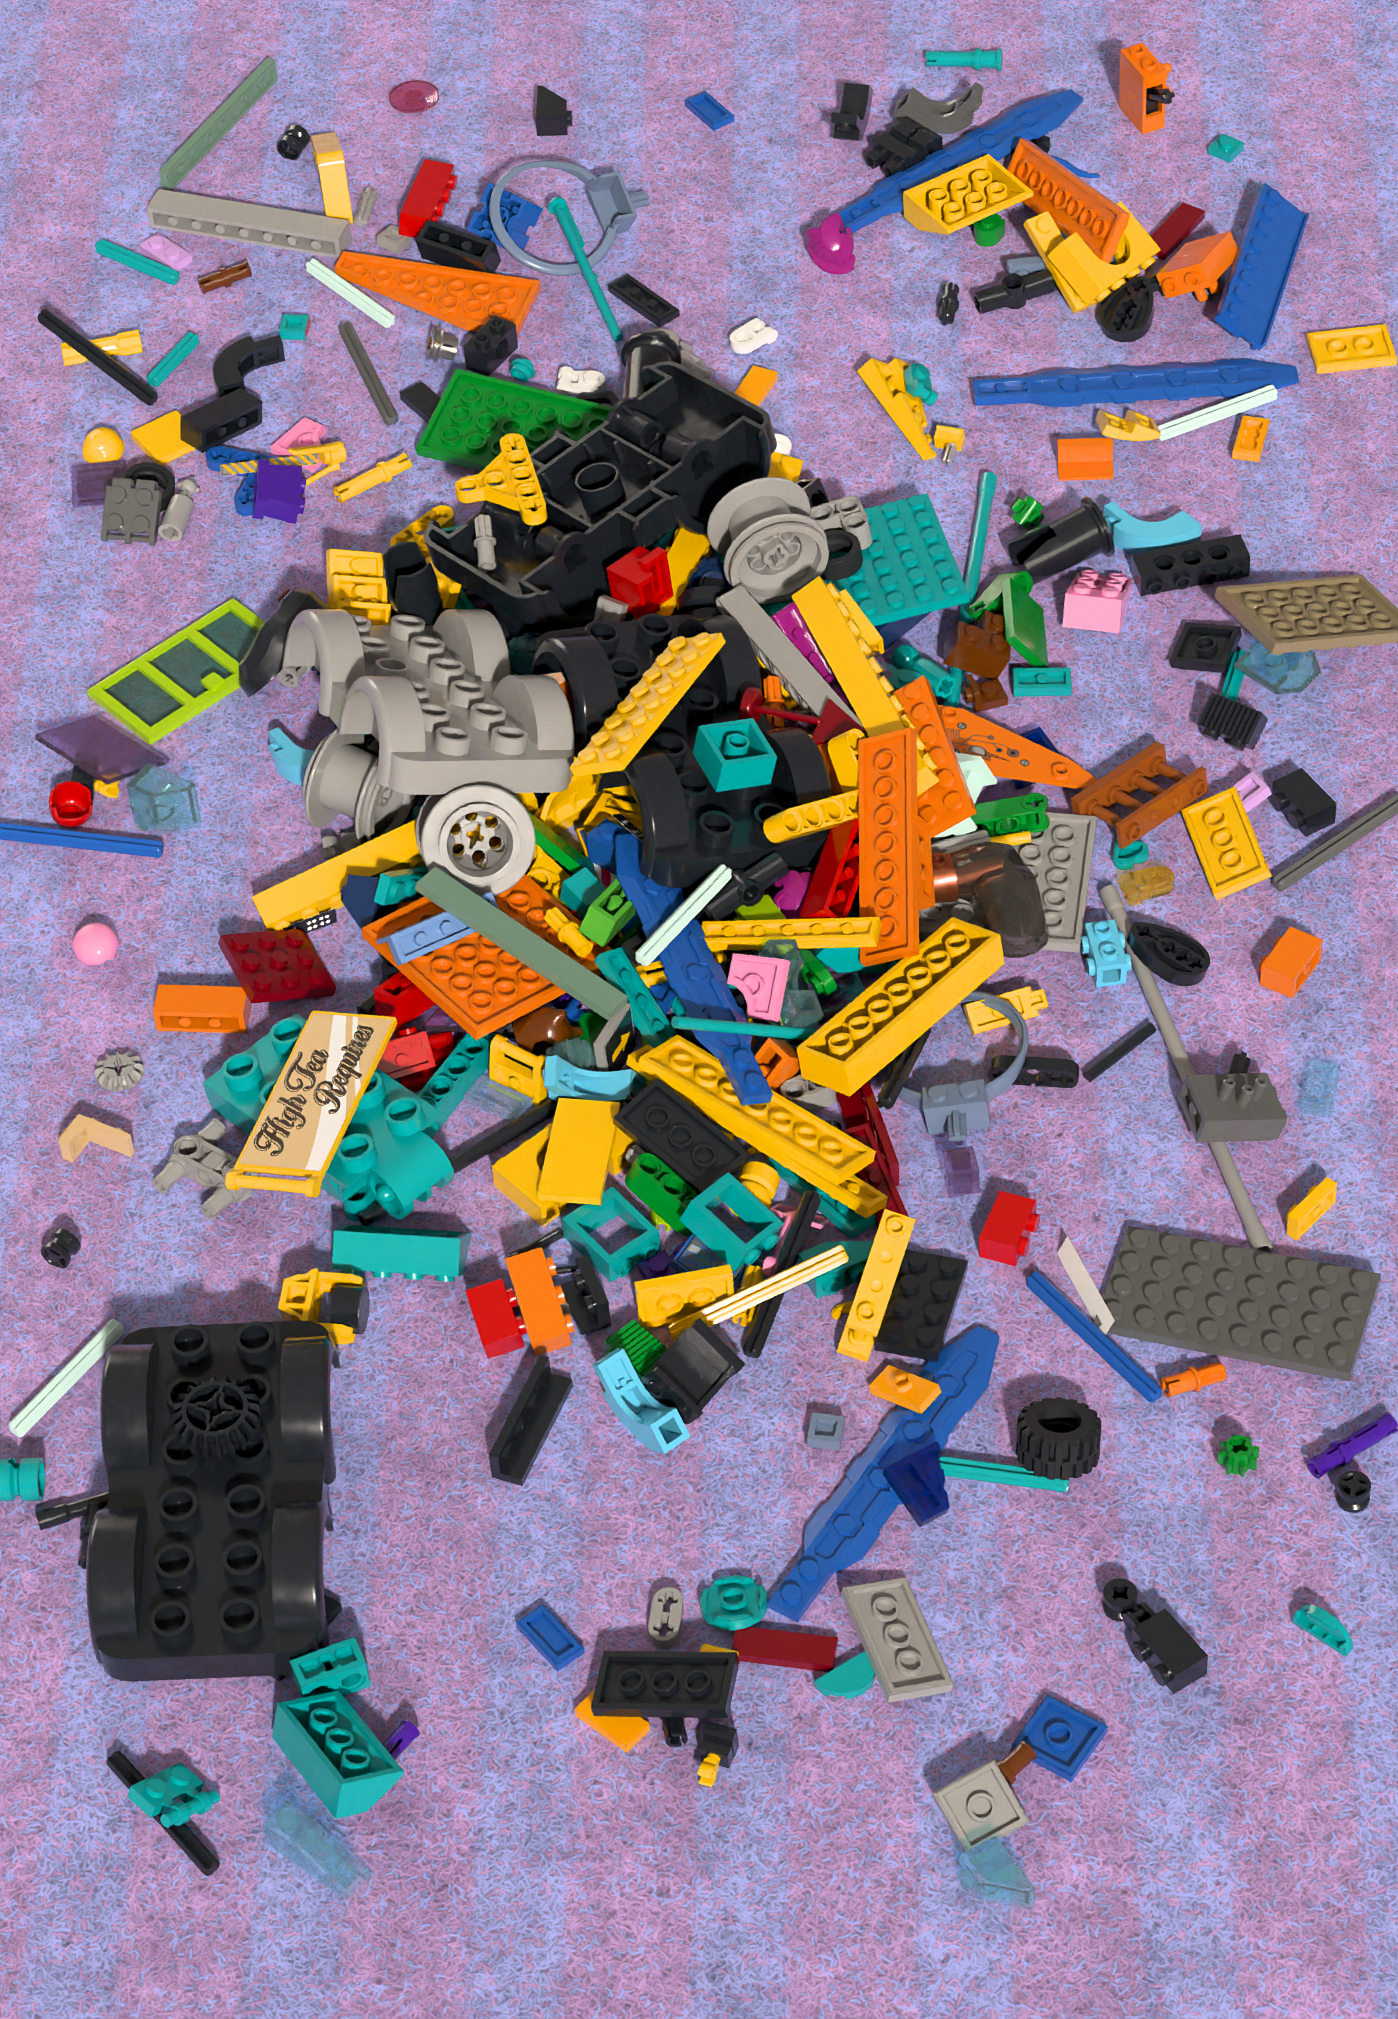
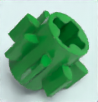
(1027, 511)
(1238, 1455)

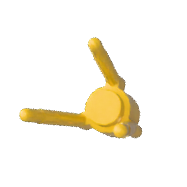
(329, 454)

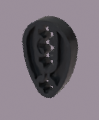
(1140, 315)
(1153, 941)

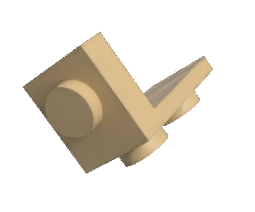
(85, 1129)

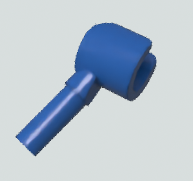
(573, 1013)

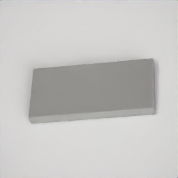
(897, 1639)

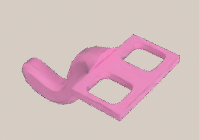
(769, 1262)

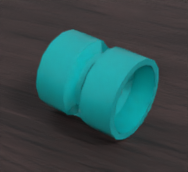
(22, 1479)

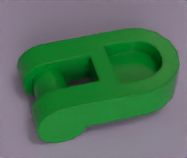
(817, 974)

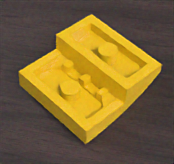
(1132, 428)

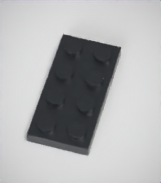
(680, 1136)
(921, 1305)
(665, 1684)

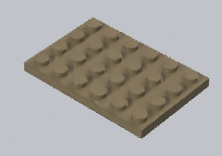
(1313, 613)

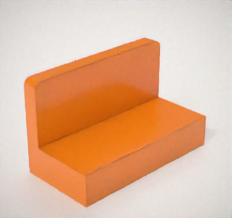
(1085, 459)

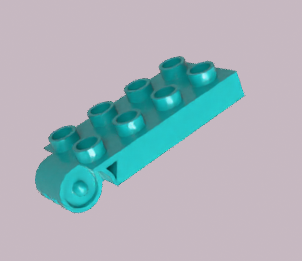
(384, 1144)

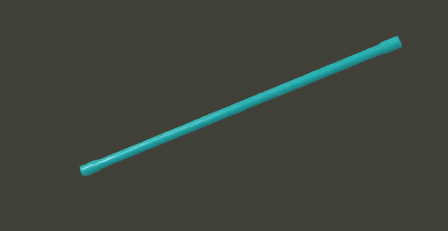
(986, 494)

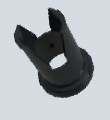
(642, 351)
(1063, 542)
(412, 583)

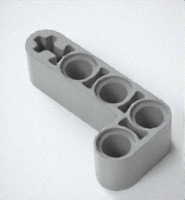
(844, 515)
(805, 1092)

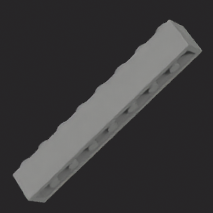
(249, 223)

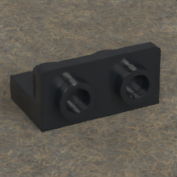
(586, 1298)

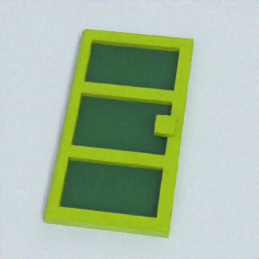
(180, 674)

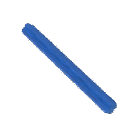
(81, 840)
(1094, 1337)

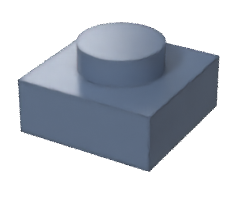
(826, 1431)

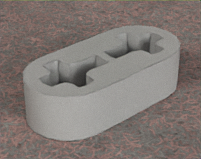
(659, 1617)

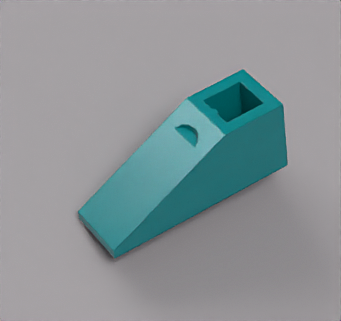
(843, 1275)

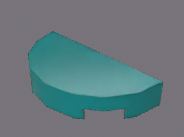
(1323, 1627)
(848, 1679)

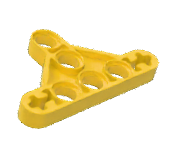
(511, 490)

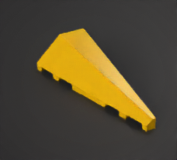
(907, 411)

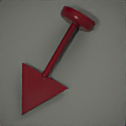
(829, 725)

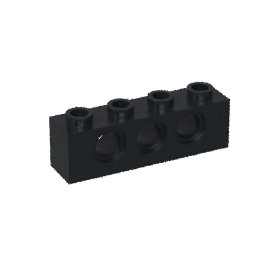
(1190, 565)

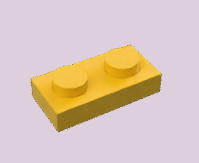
(1308, 1211)

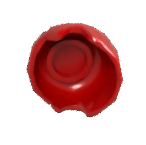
(70, 804)

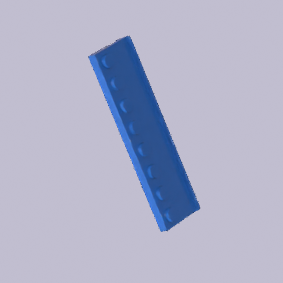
(1261, 267)

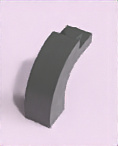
(940, 116)

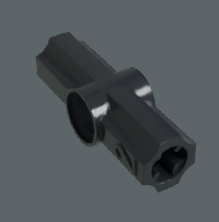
(1014, 292)
(746, 887)

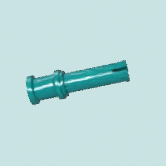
(976, 59)

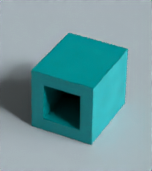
(581, 891)

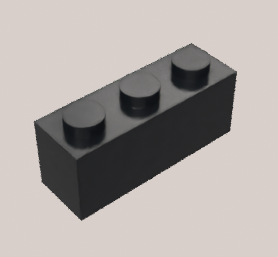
(457, 248)
(221, 420)

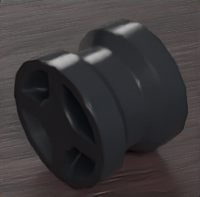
(60, 1248)
(1347, 1486)
(1116, 1607)

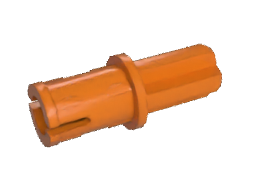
(774, 700)
(1193, 1379)

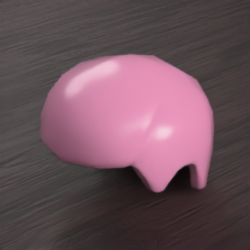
(95, 944)

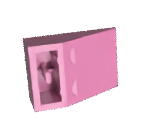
(1097, 601)

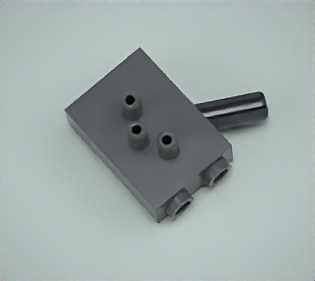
(1232, 1105)

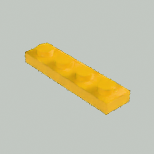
(1046, 238)

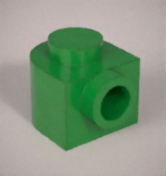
(989, 230)

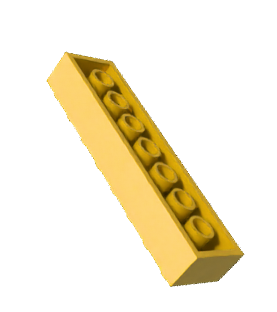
(900, 1006)

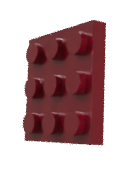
(276, 965)

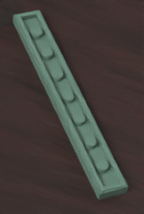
(218, 125)
(521, 943)

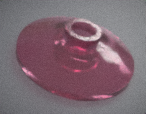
(414, 96)

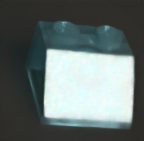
(1279, 673)
(163, 801)

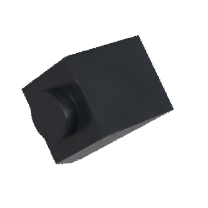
(552, 113)

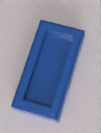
(709, 110)
(550, 1637)

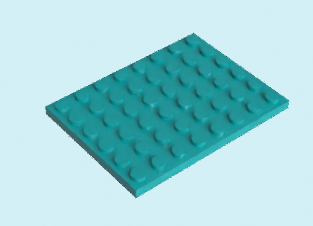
(904, 568)

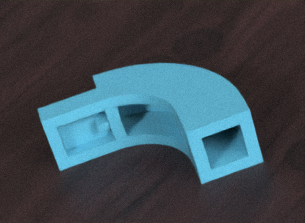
(1142, 536)
(289, 758)
(576, 1083)
(649, 1421)

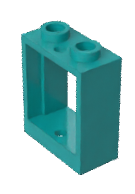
(589, 1217)
(718, 1236)

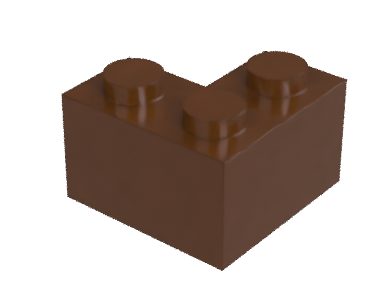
(980, 647)

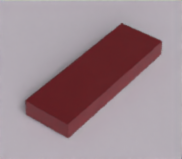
(1176, 228)
(786, 1648)

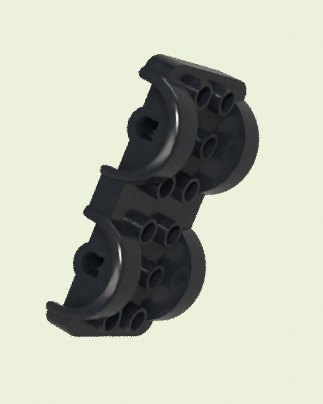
(613, 490)
(683, 817)
(212, 1558)

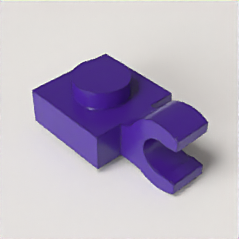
(658, 1264)

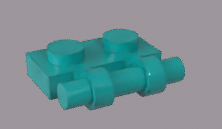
(168, 1791)

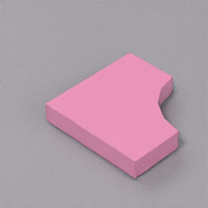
(302, 434)
(761, 982)

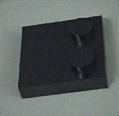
(1205, 647)

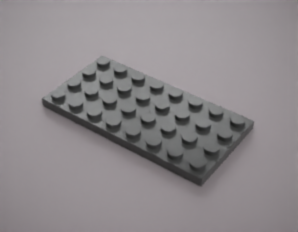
(1240, 1302)

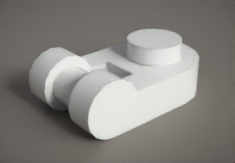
(752, 336)
(577, 382)

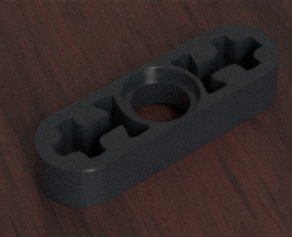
(1063, 1071)

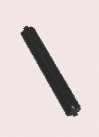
(900, 1072)
(180, 1834)

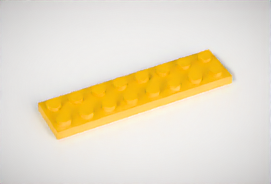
(647, 704)
(776, 1123)

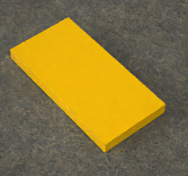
(1226, 843)
(579, 1151)

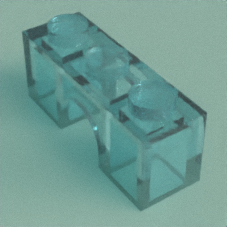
(798, 1007)

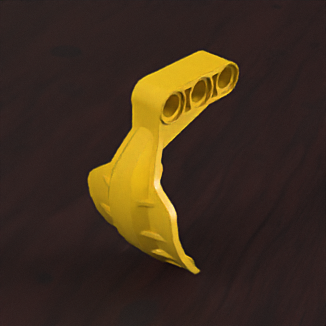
(559, 813)

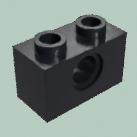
(490, 346)

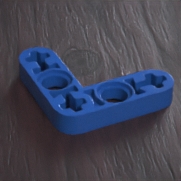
(223, 455)

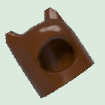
(543, 1028)

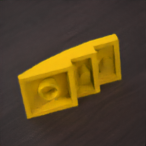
(358, 584)

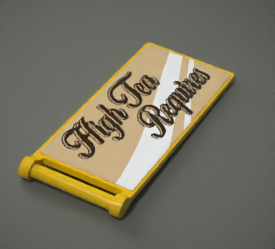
(312, 1102)

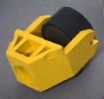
(303, 1297)

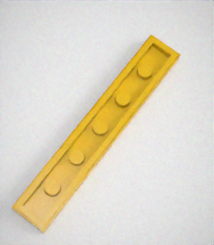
(806, 932)

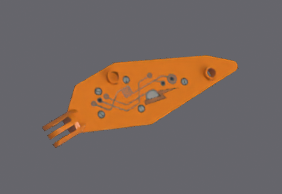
(1009, 753)

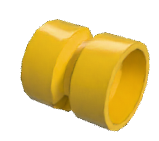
(760, 1181)

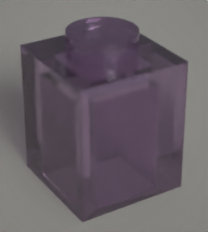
(960, 1171)

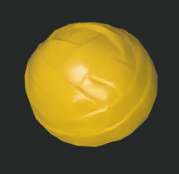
(102, 446)

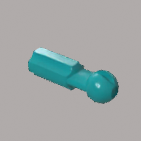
(940, 680)

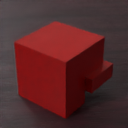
(641, 580)

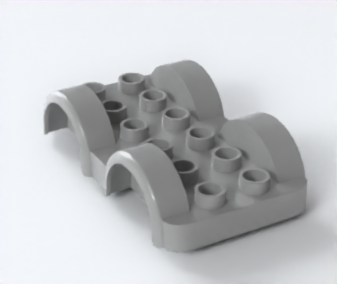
(437, 700)

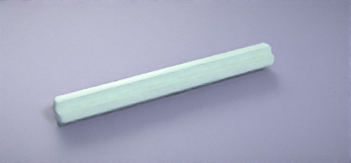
(350, 293)
(1217, 412)
(683, 915)
(66, 1378)

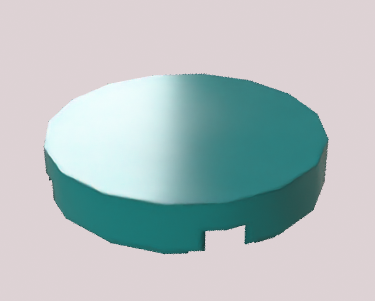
(733, 1603)

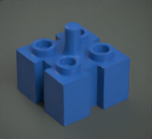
(515, 215)

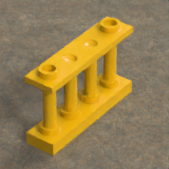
(876, 1285)

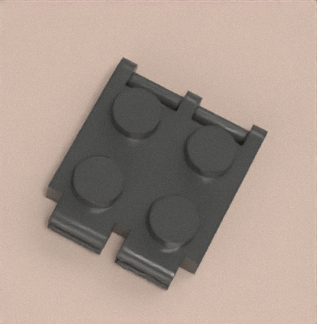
(131, 511)

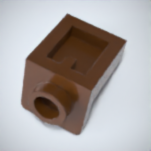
(984, 695)

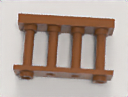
(1137, 774)

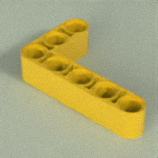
(332, 175)
(829, 811)

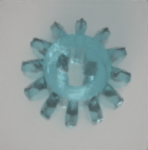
(574, 1052)

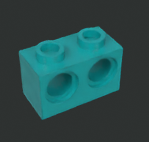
(331, 1669)

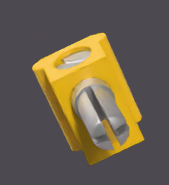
(950, 439)

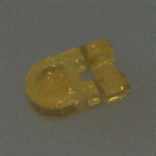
(1155, 880)

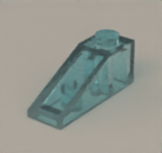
(313, 1850)

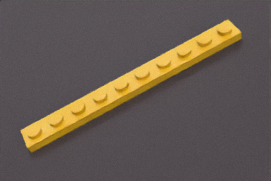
(852, 1192)

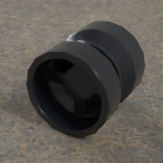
(293, 142)

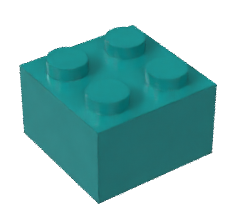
(734, 755)

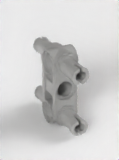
(206, 1165)

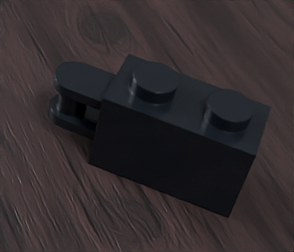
(1165, 1647)

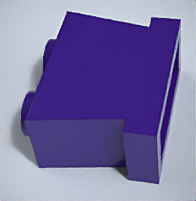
(278, 491)

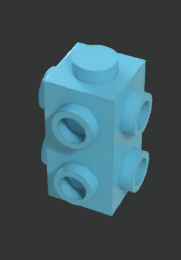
(1105, 953)

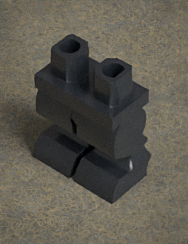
(903, 146)

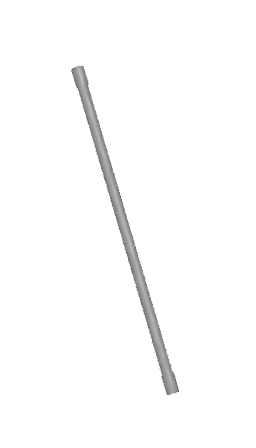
(1254, 1229)

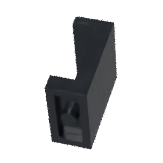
(691, 1370)

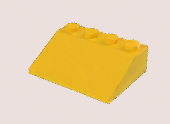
(963, 196)

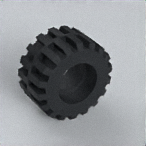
(1058, 1438)

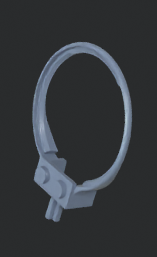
(609, 198)
(965, 1105)

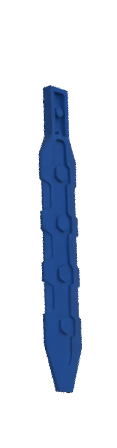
(997, 139)
(1135, 384)
(692, 973)
(865, 1500)

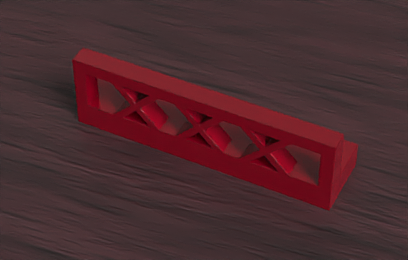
(863, 1109)

